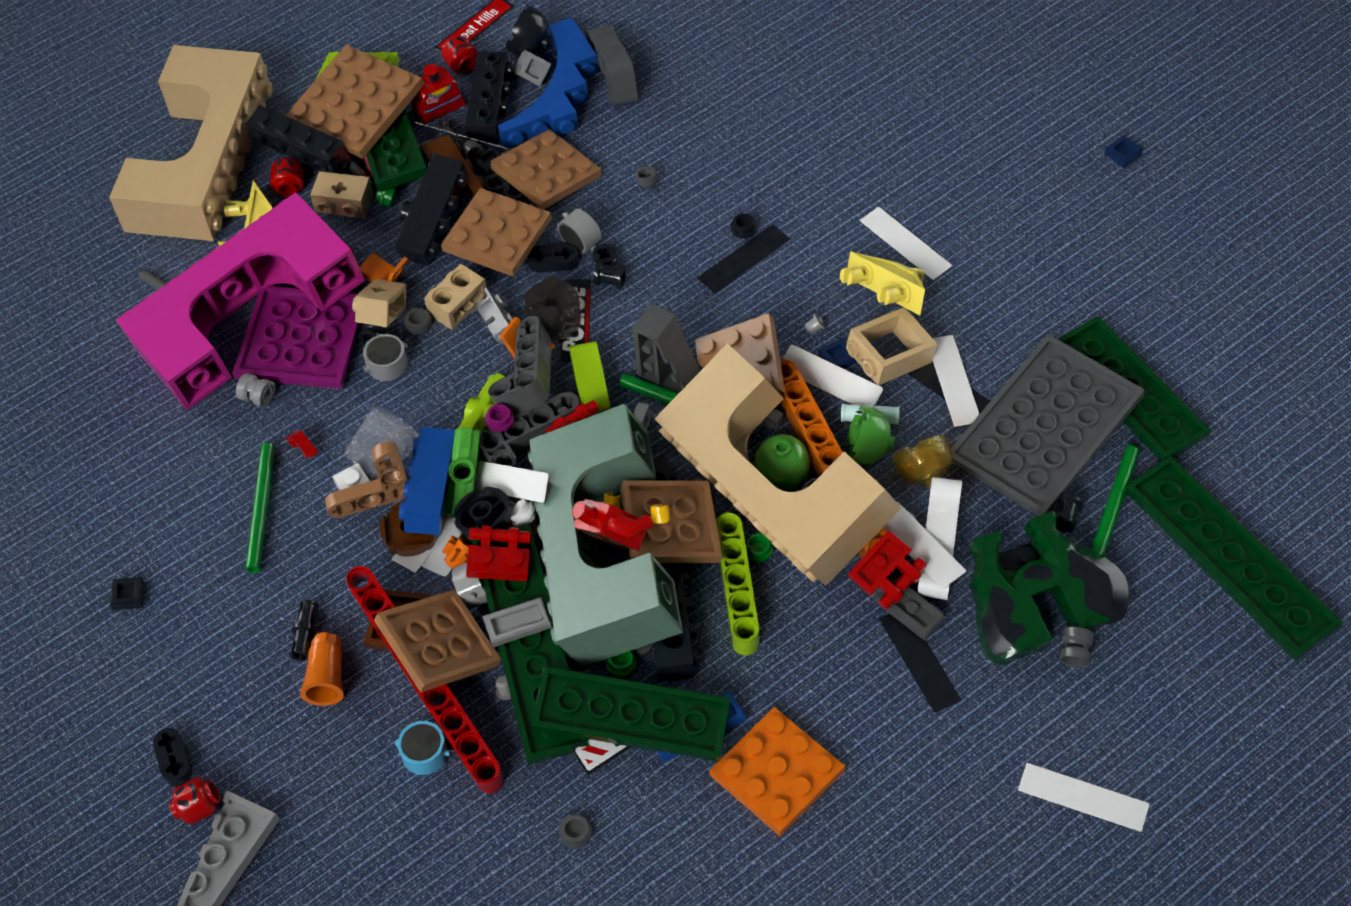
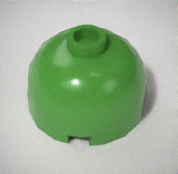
(869, 436)
(783, 462)

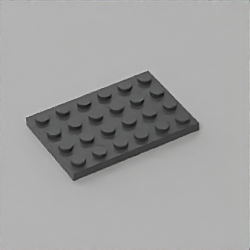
(1045, 425)

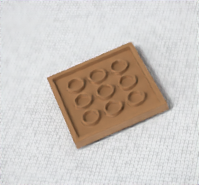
(356, 99)

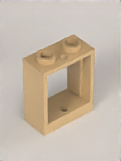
(915, 338)

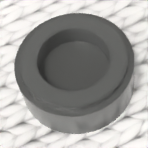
(417, 321)
(575, 831)

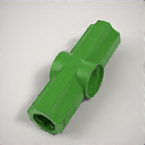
(463, 455)

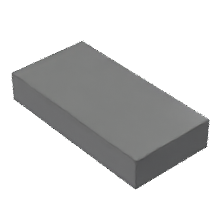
(517, 622)

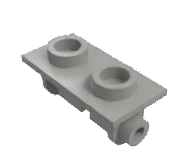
(494, 308)

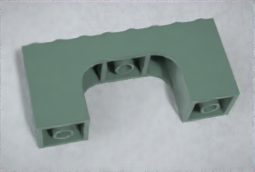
(594, 607)

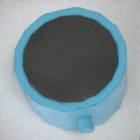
(422, 747)

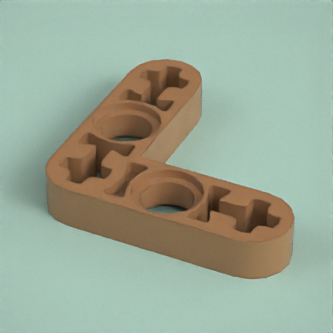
(382, 491)

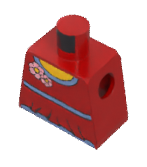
(437, 97)

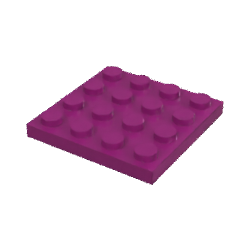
(296, 341)

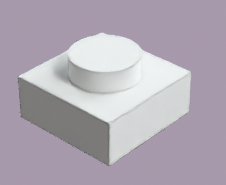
(350, 477)

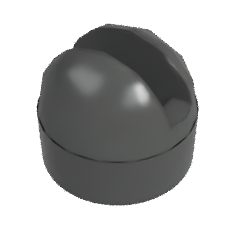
(646, 177)

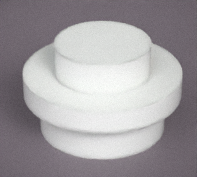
(523, 513)

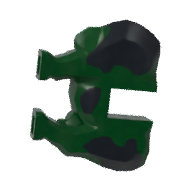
(1082, 581)

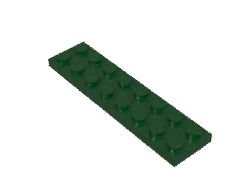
(1234, 558)
(527, 656)

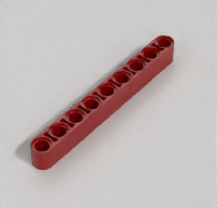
(444, 713)

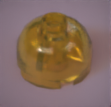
(923, 461)

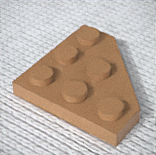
(753, 341)

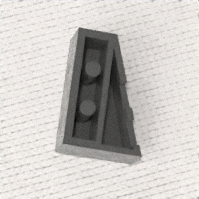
(663, 350)

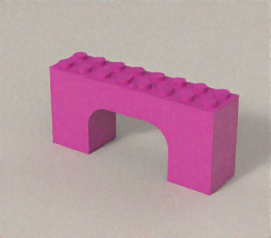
(279, 247)

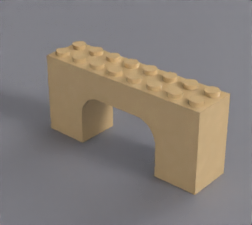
(190, 192)
(811, 527)

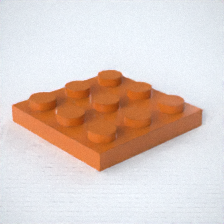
(777, 771)

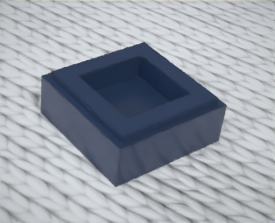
(1123, 151)
(837, 354)

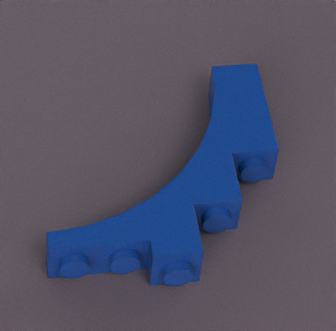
(567, 89)

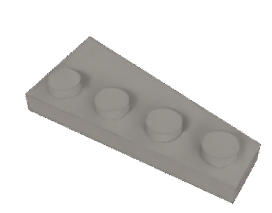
(231, 847)

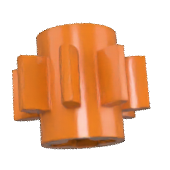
(456, 551)

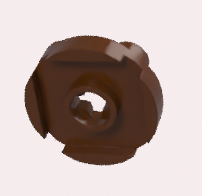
(402, 542)

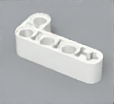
(942, 525)

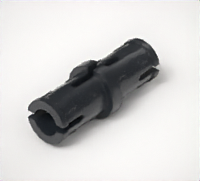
(304, 630)

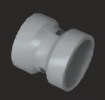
(256, 390)

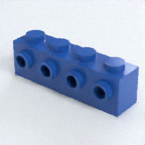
(428, 482)

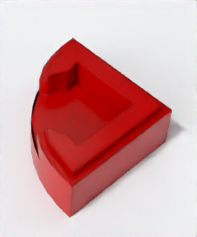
(298, 438)

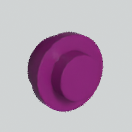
(499, 418)

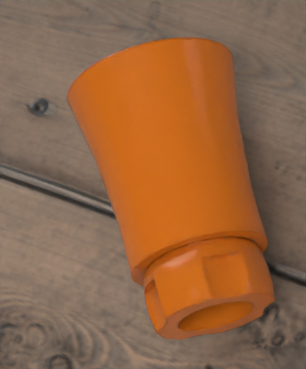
(323, 671)

